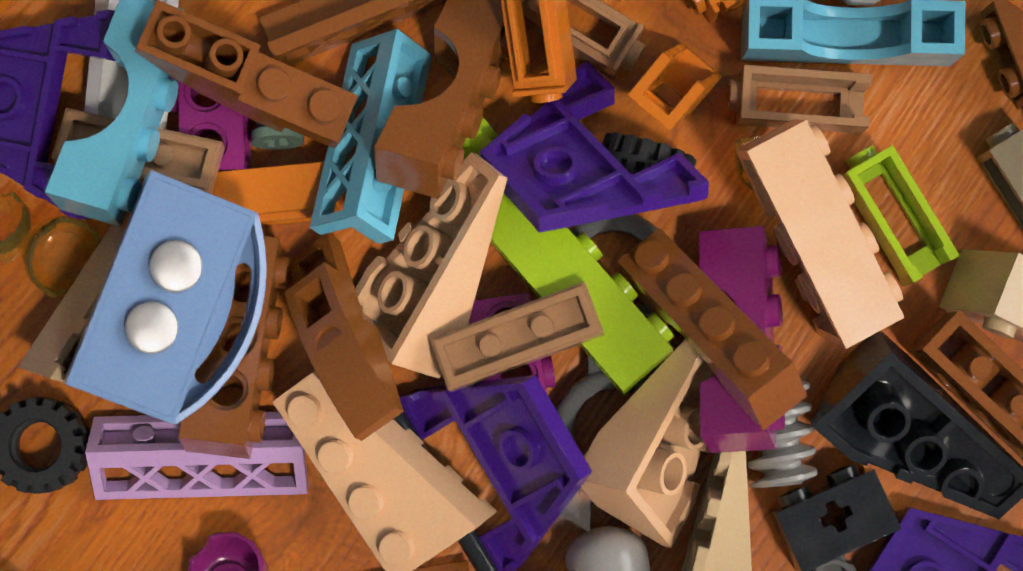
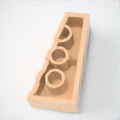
(821, 233)
(387, 483)

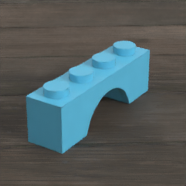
(882, 35)
(102, 172)

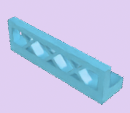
(392, 81)

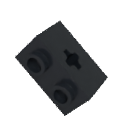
(864, 520)

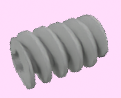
(783, 464)

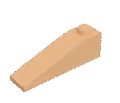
(435, 269)

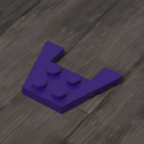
(30, 91)
(568, 178)
(520, 449)
(946, 544)

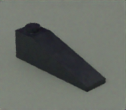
(903, 421)

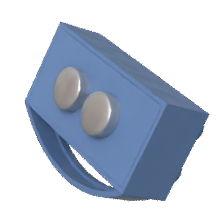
(170, 301)

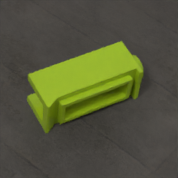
(937, 245)

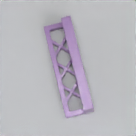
(147, 444)

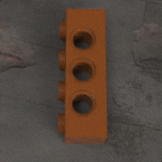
(976, 374)
(236, 427)

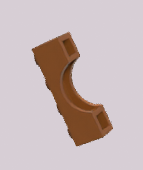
(426, 139)
(730, 343)

